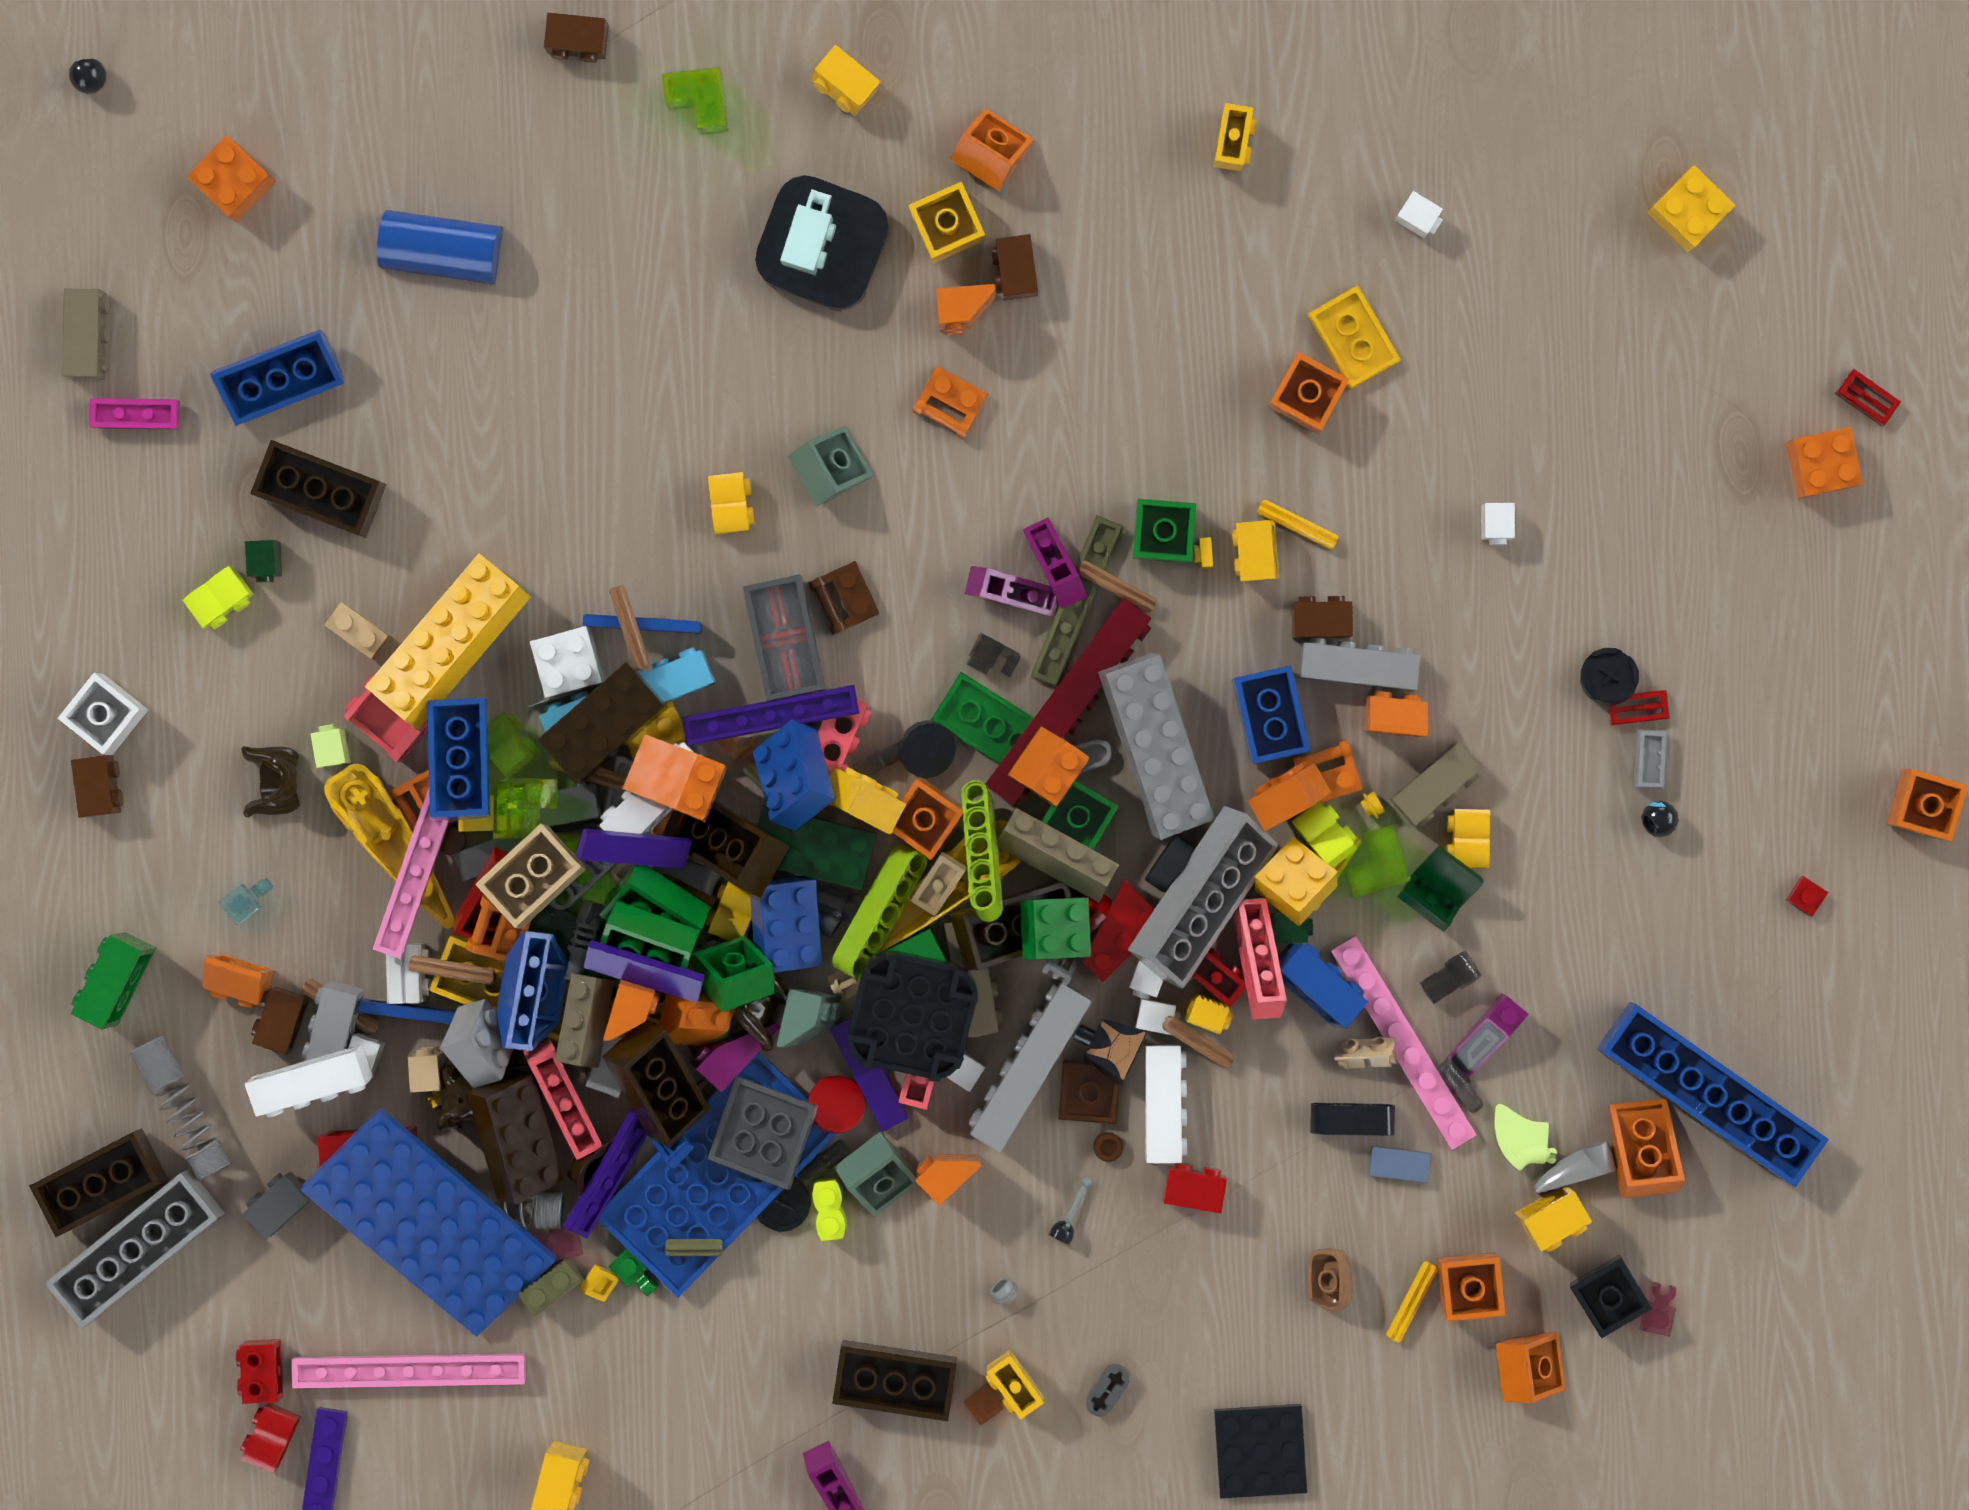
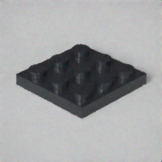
(1260, 1451)

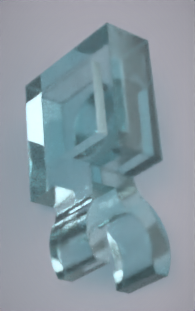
(243, 902)

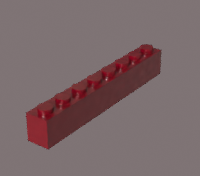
(1075, 692)

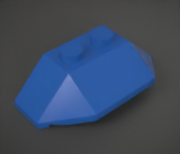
(531, 990)

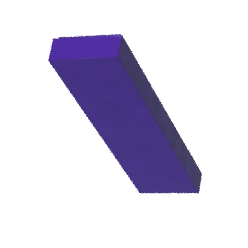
(633, 848)
(644, 971)
(872, 1082)

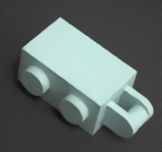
(809, 235)

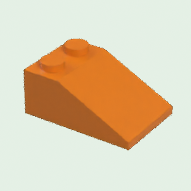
(675, 777)
(1645, 1149)

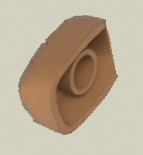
(1329, 1279)

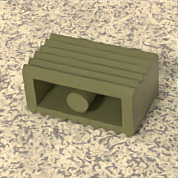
(551, 1286)

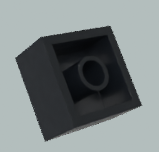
(1610, 1296)

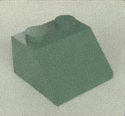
(830, 465)
(807, 1016)
(876, 1174)

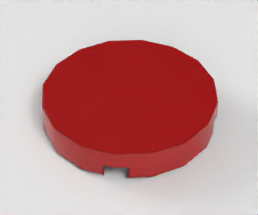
(839, 1104)

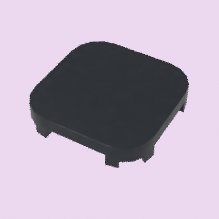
(850, 255)
(912, 1015)

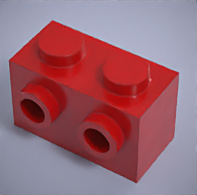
(1220, 980)
(1194, 1188)
(260, 1371)

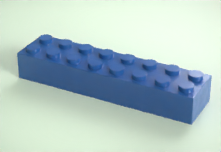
(1712, 1094)

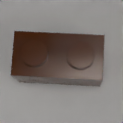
(576, 36)
(1015, 266)
(1322, 619)
(97, 786)
(279, 1020)

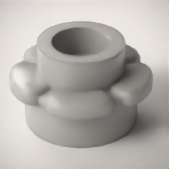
(1004, 1291)

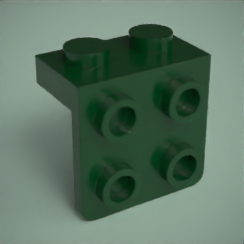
(1440, 887)

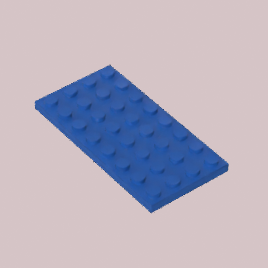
(698, 1195)
(428, 1222)

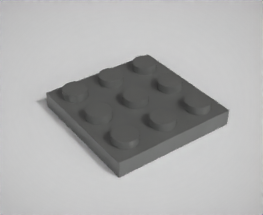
(763, 1132)

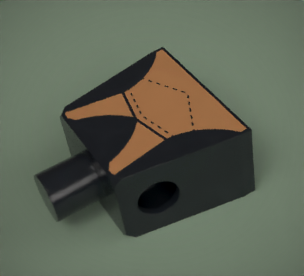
(1111, 1048)

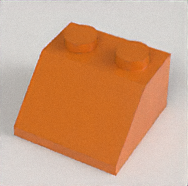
(991, 149)
(962, 306)
(1396, 716)
(1049, 766)
(236, 978)
(630, 1008)
(694, 1022)
(945, 1174)
(1530, 1367)

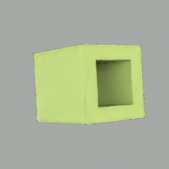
(330, 746)

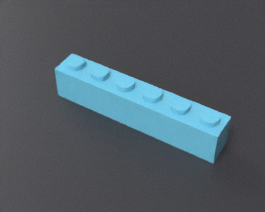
(666, 678)

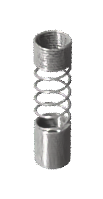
(161, 1070)
(547, 1211)

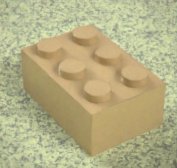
(531, 876)

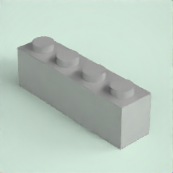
(1359, 666)
(334, 1021)

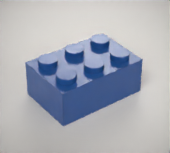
(1271, 714)
(793, 775)
(788, 923)
(1320, 985)

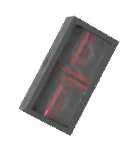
(784, 637)

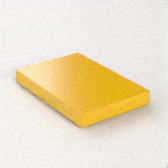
(1354, 337)

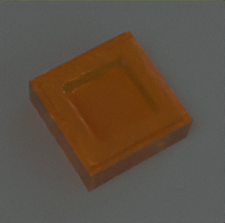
(984, 1404)

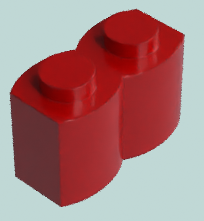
(270, 1437)

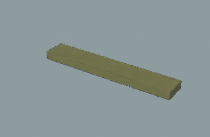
(1070, 619)

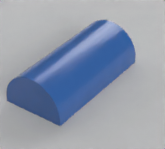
(439, 246)
(278, 377)
(458, 759)

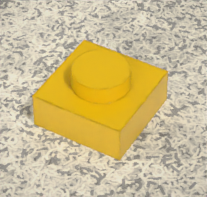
(1203, 553)
(599, 1283)

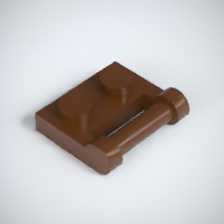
(853, 594)

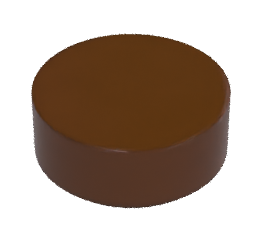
(453, 841)
(1108, 1146)

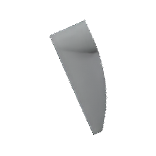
(1579, 1166)

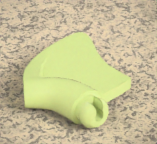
(1522, 1139)

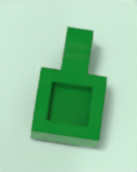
(631, 1270)

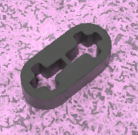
(1102, 1385)

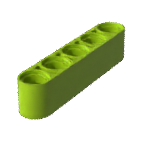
(985, 862)
(880, 909)

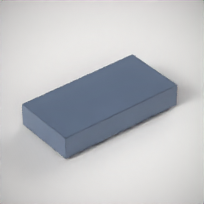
(1399, 1164)

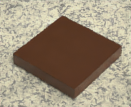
(1087, 1094)

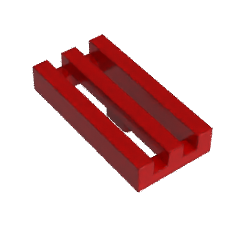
(1847, 383)
(1613, 710)

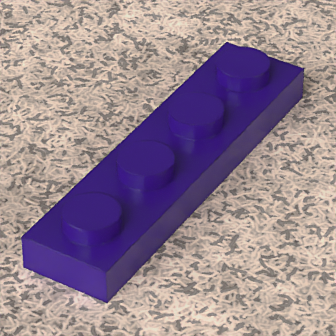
(324, 1459)

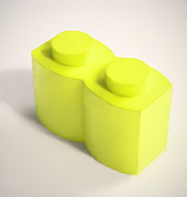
(218, 598)
(1324, 834)
(827, 1198)

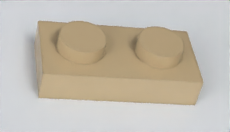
(357, 630)
(938, 883)

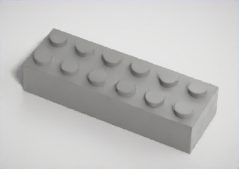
(1156, 745)
(1203, 897)
(1030, 1066)
(135, 1248)

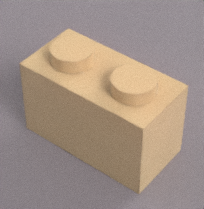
(425, 1069)

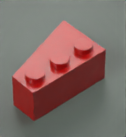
(1117, 931)

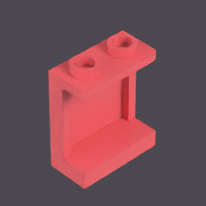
(383, 725)

